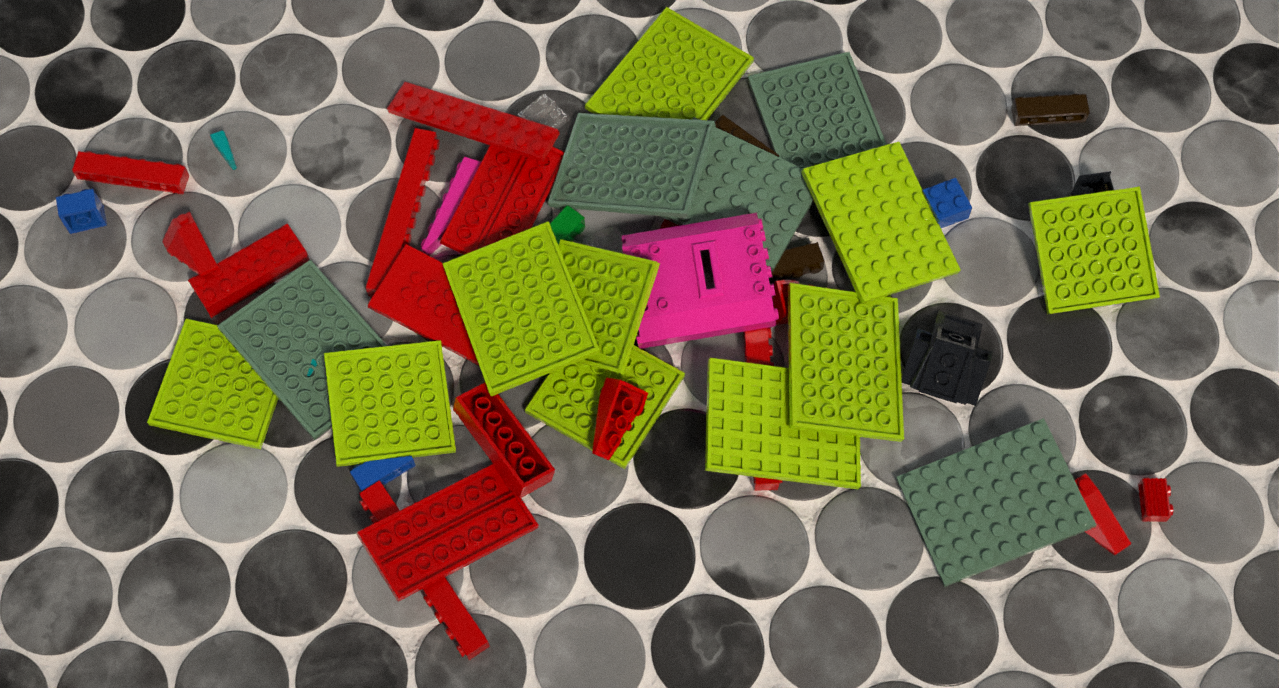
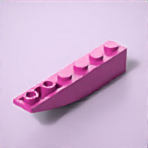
(451, 200)

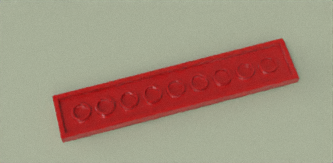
(474, 121)

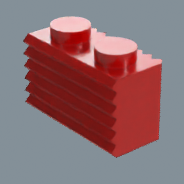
(1154, 500)

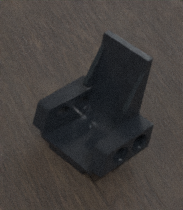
(948, 360)

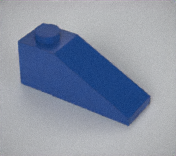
(383, 470)

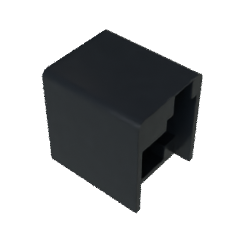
(1092, 184)

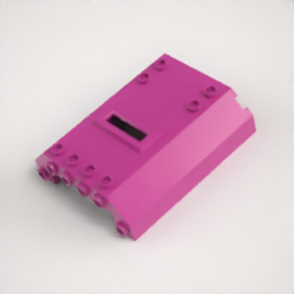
(679, 301)

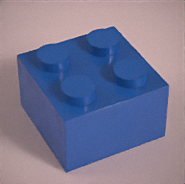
(948, 202)
(81, 211)

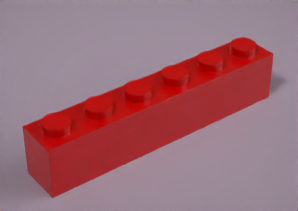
(130, 172)

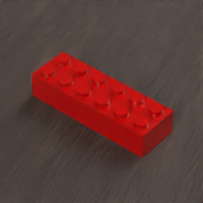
(250, 270)
(504, 440)

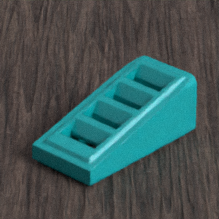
(222, 144)

